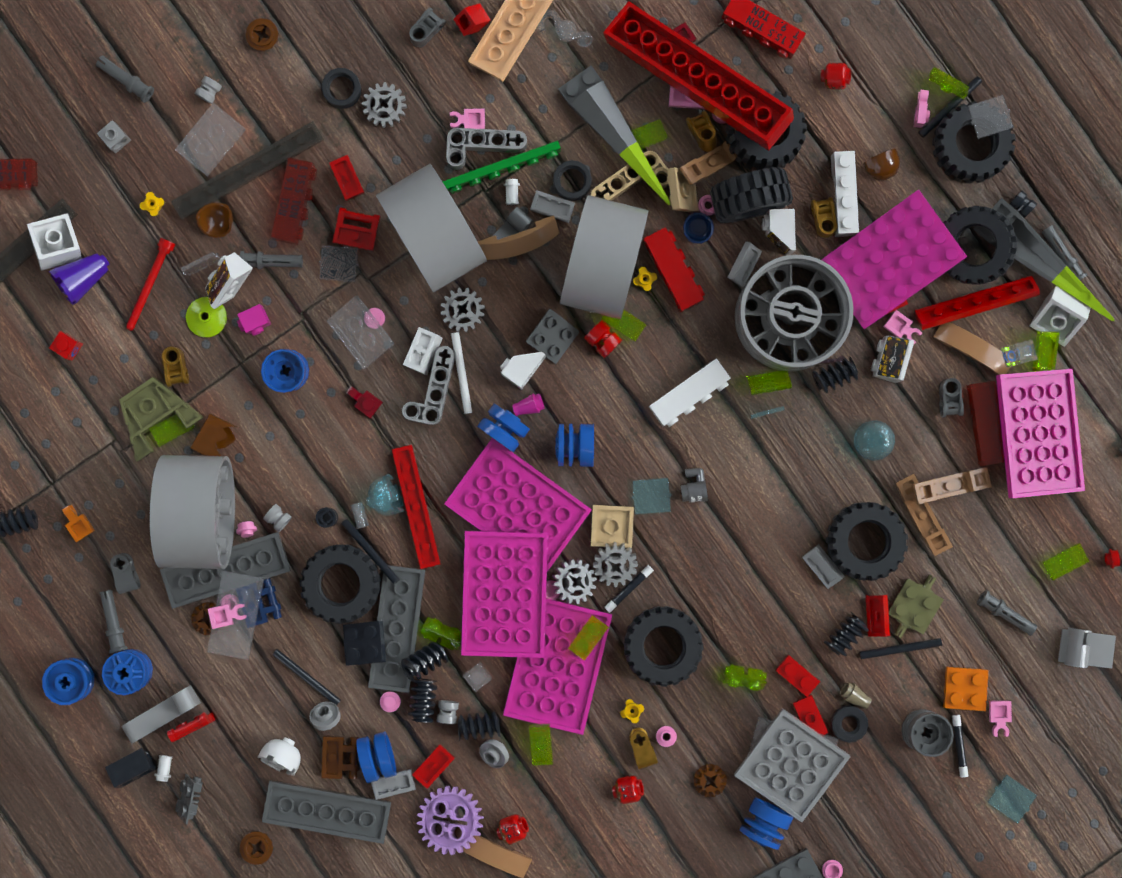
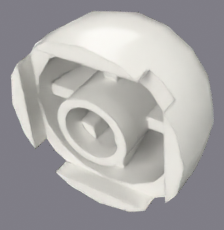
(281, 755)

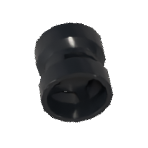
(1023, 204)
(330, 517)

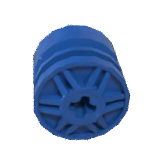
(275, 364)
(575, 445)
(135, 663)
(766, 823)

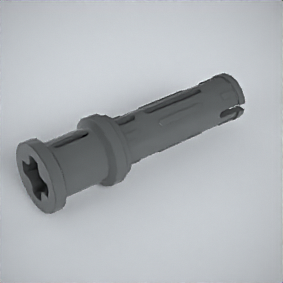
(132, 84)
(1051, 233)
(263, 260)
(997, 608)
(114, 632)

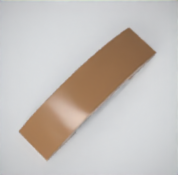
(708, 164)
(521, 242)
(972, 346)
(951, 485)
(923, 518)
(497, 855)

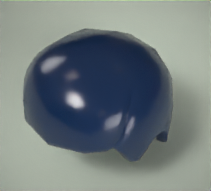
(698, 228)

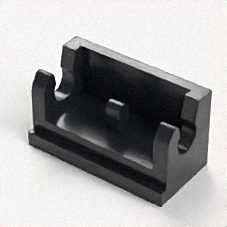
(130, 768)

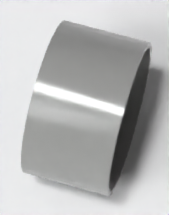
(431, 227)
(603, 257)
(772, 309)
(192, 512)

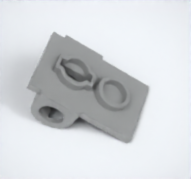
(1085, 649)

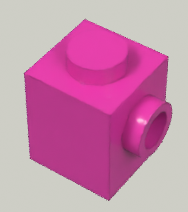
(253, 320)

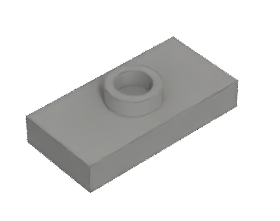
(552, 205)
(744, 264)
(823, 566)
(394, 785)

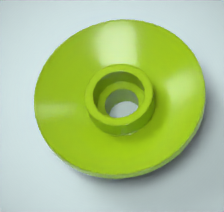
(205, 328)

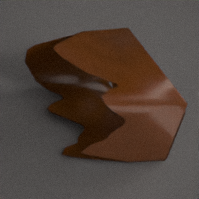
(213, 436)

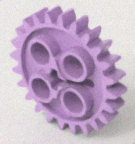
(452, 802)

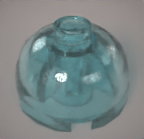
(874, 440)
(385, 496)

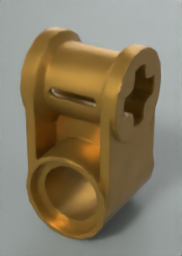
(702, 128)
(824, 212)
(175, 368)
(643, 751)

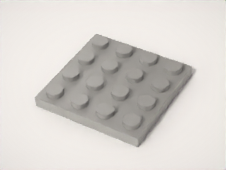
(792, 765)

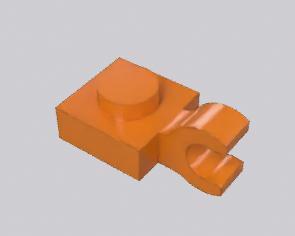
(79, 526)

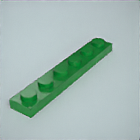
(510, 164)

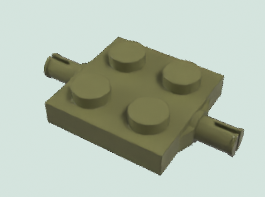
(915, 606)

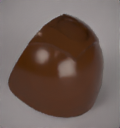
(883, 165)
(215, 219)

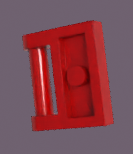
(353, 235)
(186, 728)

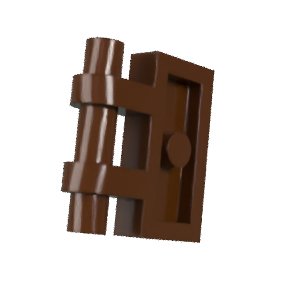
(333, 757)

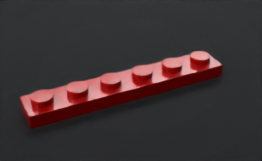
(977, 302)
(416, 506)

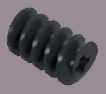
(835, 374)
(18, 521)
(846, 635)
(423, 659)
(422, 700)
(478, 725)

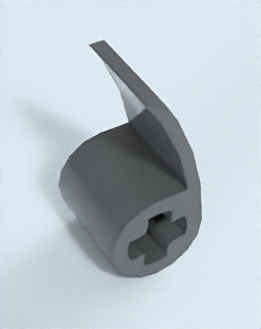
(515, 223)

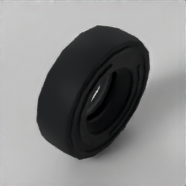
(862, 724)

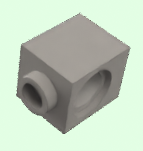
(114, 136)

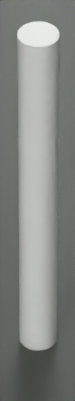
(461, 373)

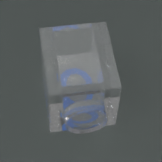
(1019, 353)
(477, 676)

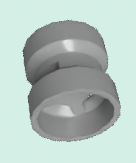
(212, 87)
(276, 517)
(447, 716)

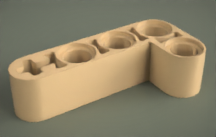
(626, 181)

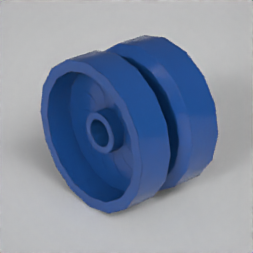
(504, 426)
(72, 670)
(376, 757)

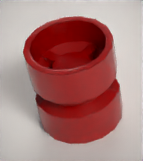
(603, 339)

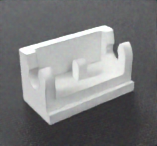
(422, 351)

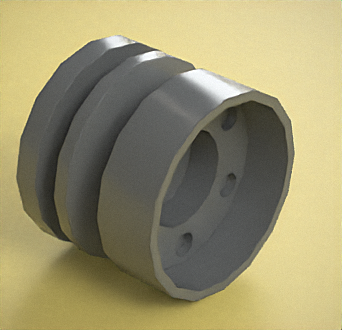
(937, 737)

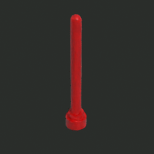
(164, 249)

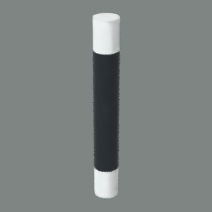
(629, 588)
(960, 745)

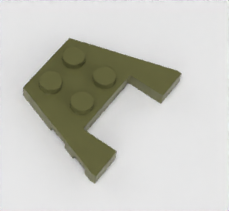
(149, 406)

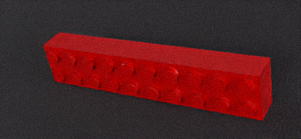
(699, 76)

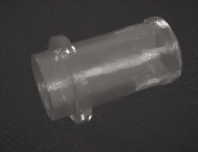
(359, 515)

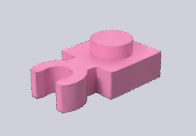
(921, 113)
(471, 119)
(900, 325)
(223, 615)
(1000, 714)

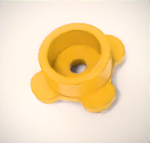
(158, 203)
(646, 285)
(638, 709)

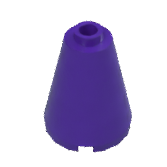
(79, 276)

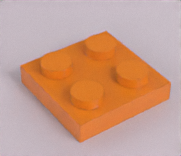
(965, 688)

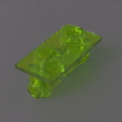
(434, 629)
(753, 680)

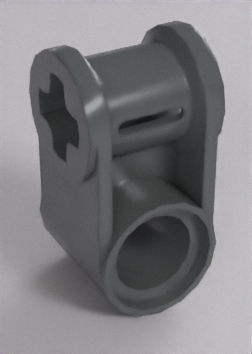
(429, 25)
(950, 399)
(124, 575)

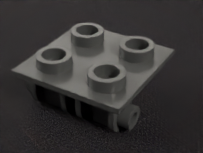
(552, 336)
(185, 807)

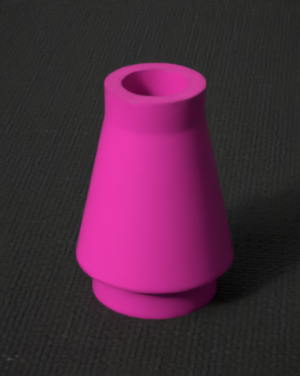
(529, 405)

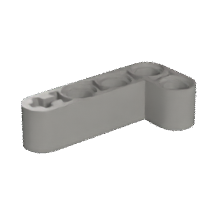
(486, 145)
(438, 406)
(161, 714)

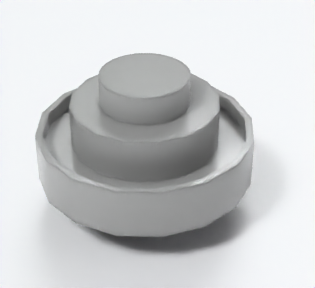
(325, 716)
(494, 753)

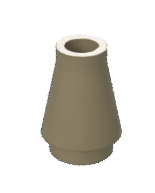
(853, 694)

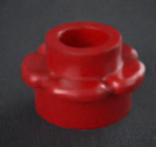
(1112, 558)

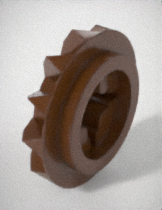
(258, 26)
(198, 614)
(700, 781)
(246, 848)

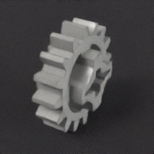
(378, 110)
(469, 315)
(615, 573)
(568, 588)

